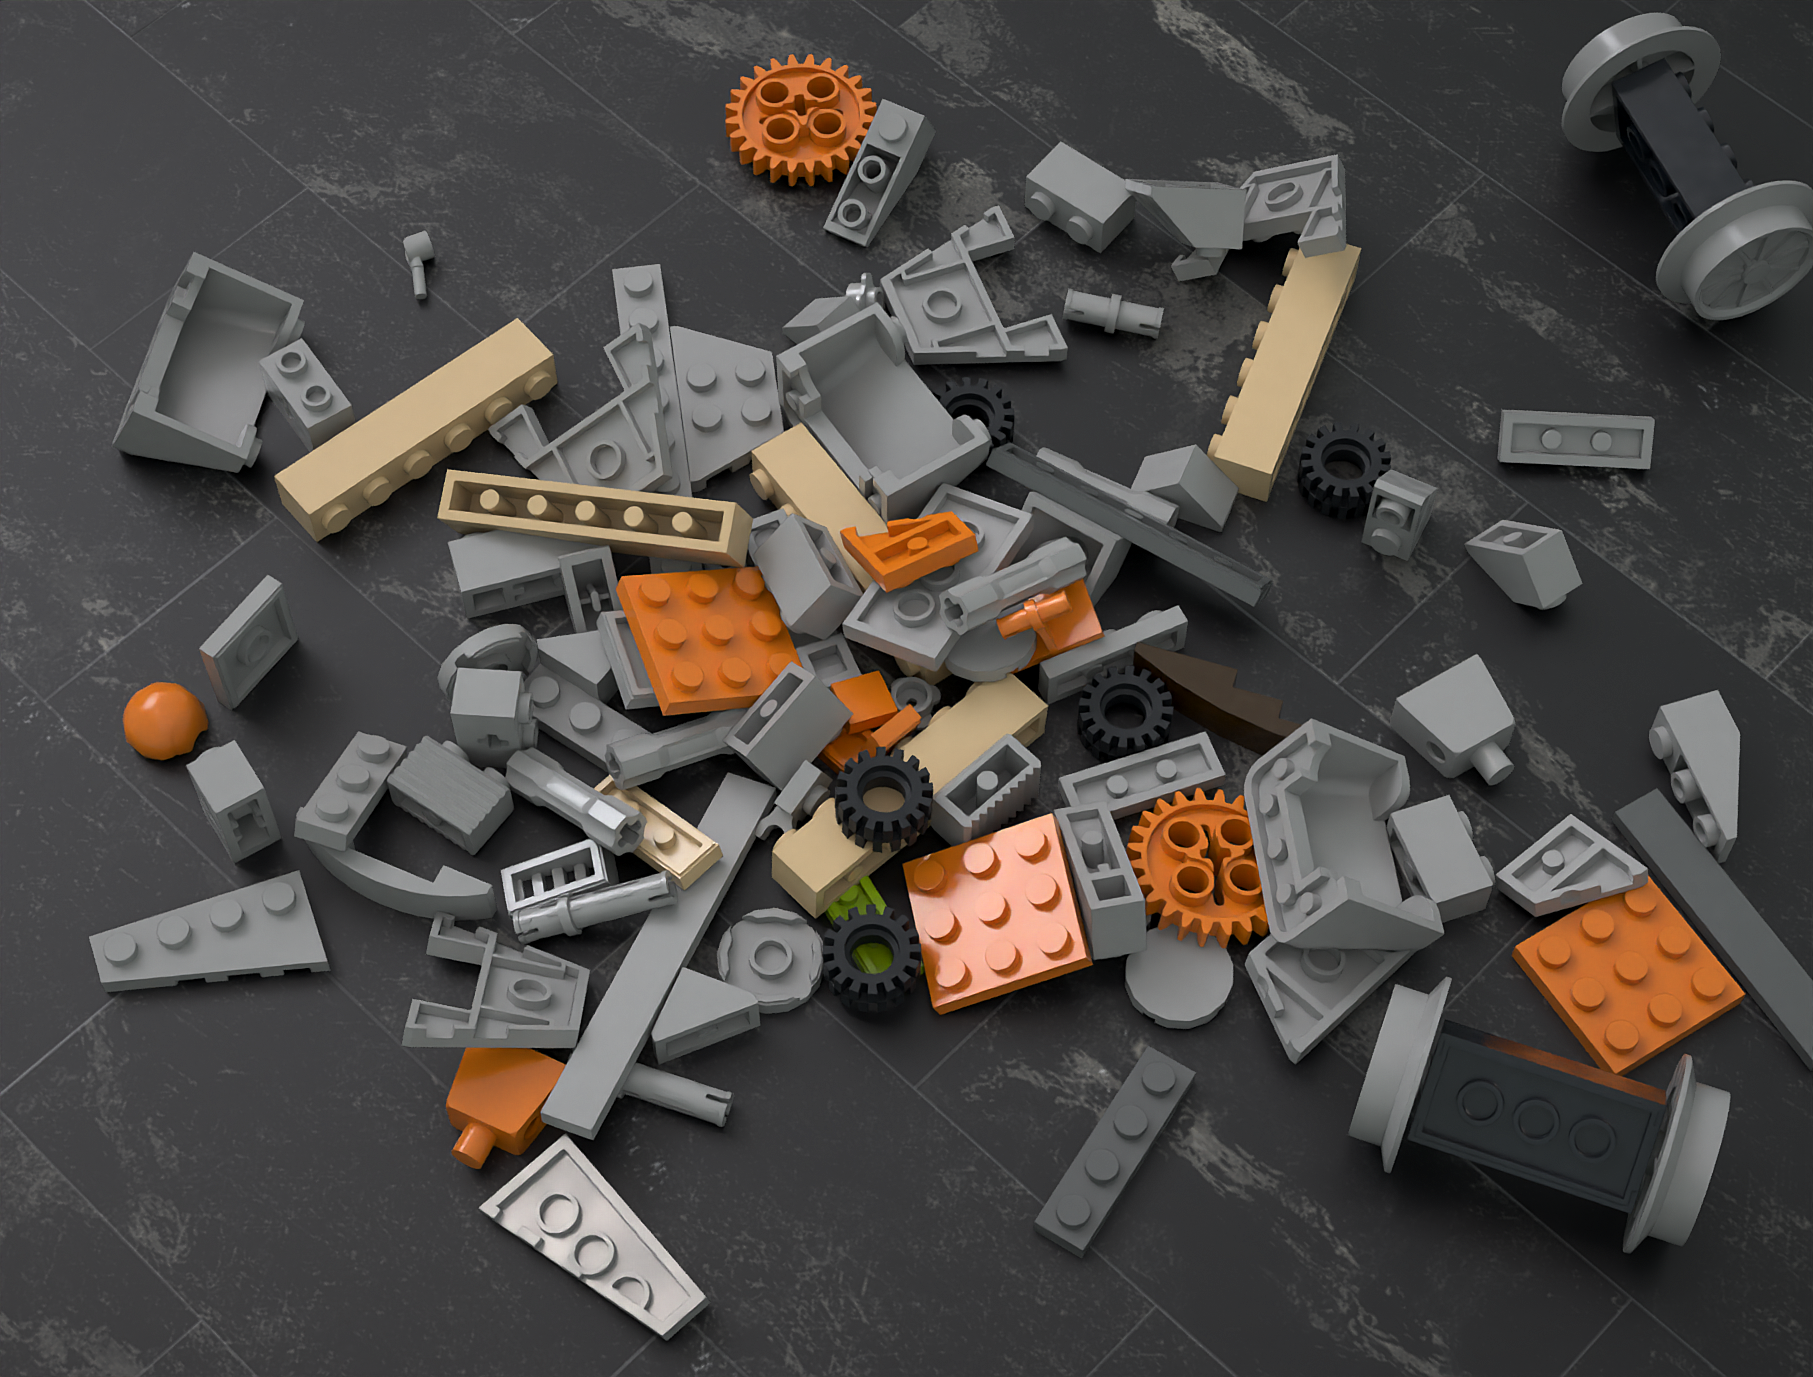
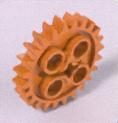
(799, 119)
(1168, 869)

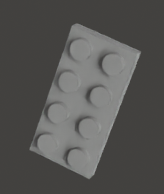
(908, 618)

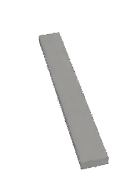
(653, 965)

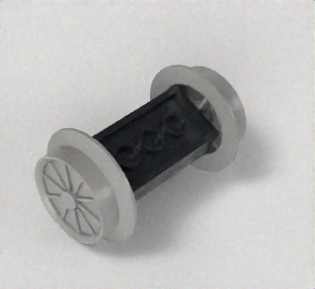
(1733, 239)
(1543, 1117)

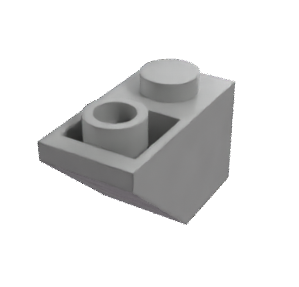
(1398, 514)

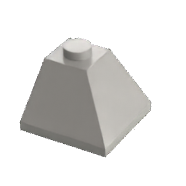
(1195, 212)
(1102, 548)

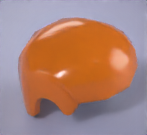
(164, 720)

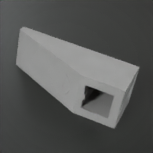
(880, 172)
(1702, 755)

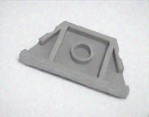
(724, 402)
(1315, 988)

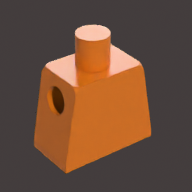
(499, 1100)

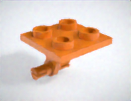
(1060, 619)

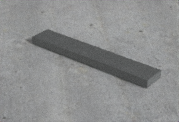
(1130, 523)
(1722, 916)

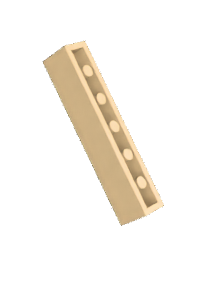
(1283, 369)
(416, 430)
(808, 483)
(599, 516)
(820, 861)

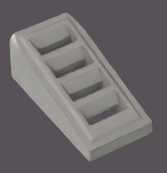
(557, 863)

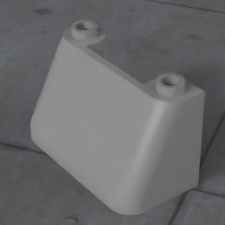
(204, 371)
(877, 414)
(1325, 845)

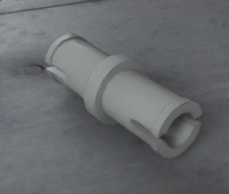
(1112, 313)

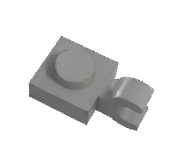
(797, 800)

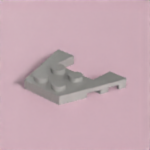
(1286, 199)
(950, 312)
(613, 447)
(518, 998)

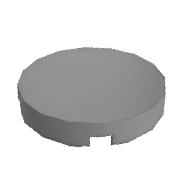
(495, 648)
(986, 656)
(773, 958)
(1179, 979)

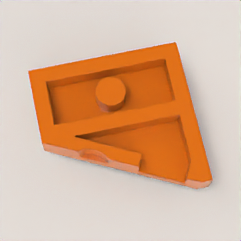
(911, 548)

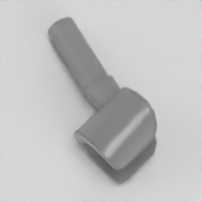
(418, 249)

